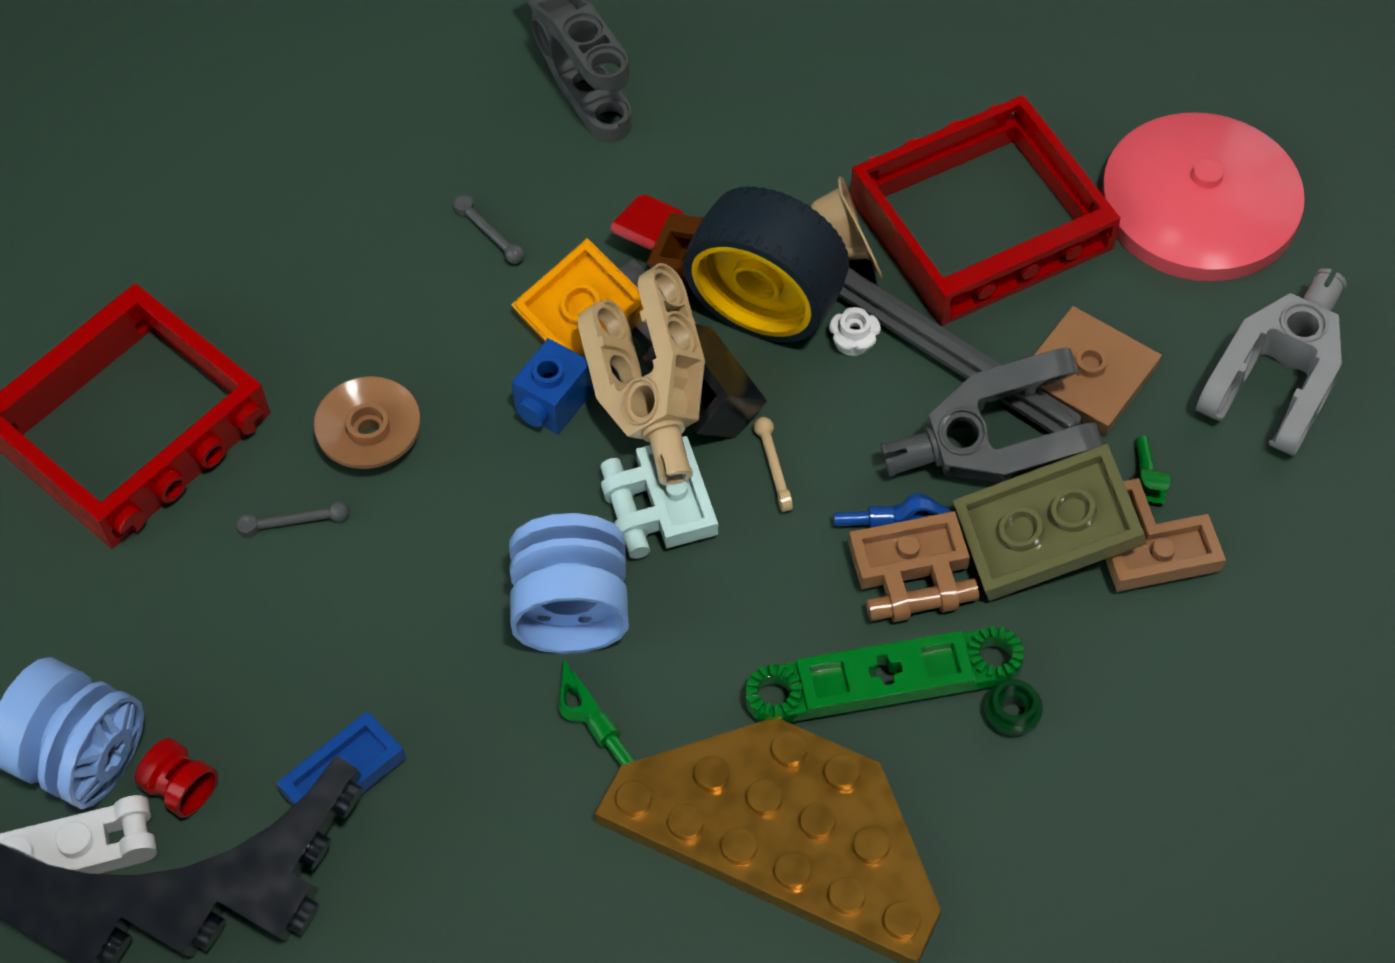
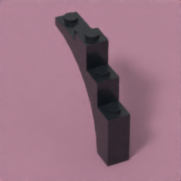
(259, 879)

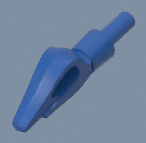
(911, 508)

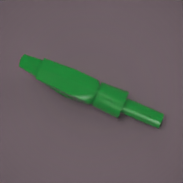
(589, 712)

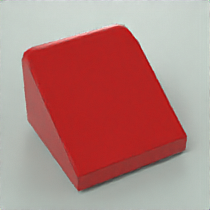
(643, 220)

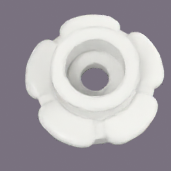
(853, 341)

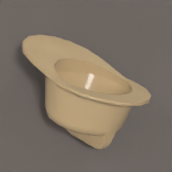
(841, 213)

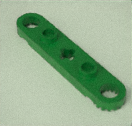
(846, 682)

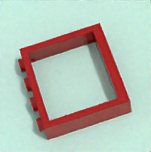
(1009, 271)
(82, 358)

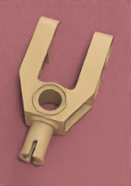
(667, 398)

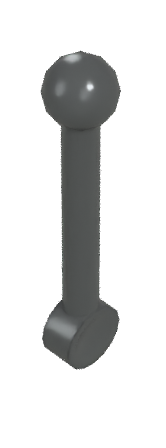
(465, 207)
(249, 526)

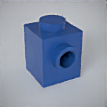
(552, 387)

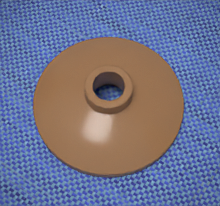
(362, 406)

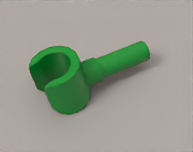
(1153, 482)

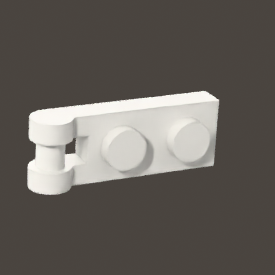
(83, 839)

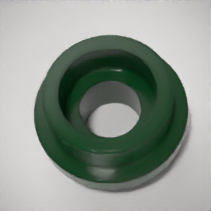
(1013, 693)

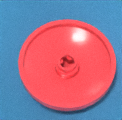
(1203, 196)

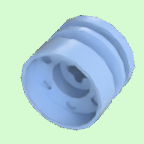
(568, 583)
(67, 732)

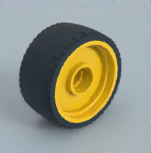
(766, 264)

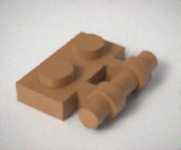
(908, 552)

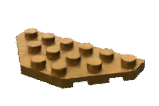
(787, 824)

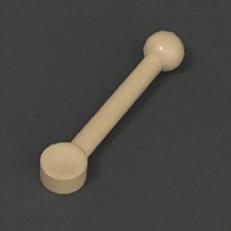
(763, 428)

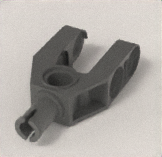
(568, 44)
(963, 409)

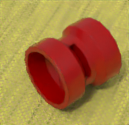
(176, 777)

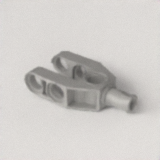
(1273, 334)

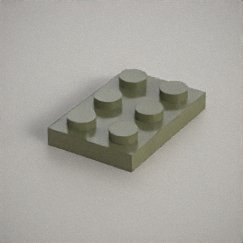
(1049, 522)

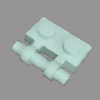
(677, 510)

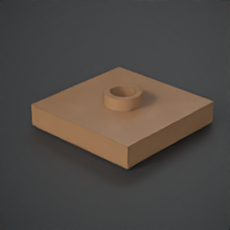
(1109, 366)

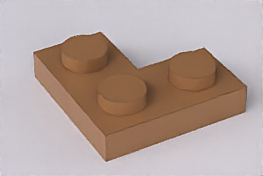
(1172, 549)

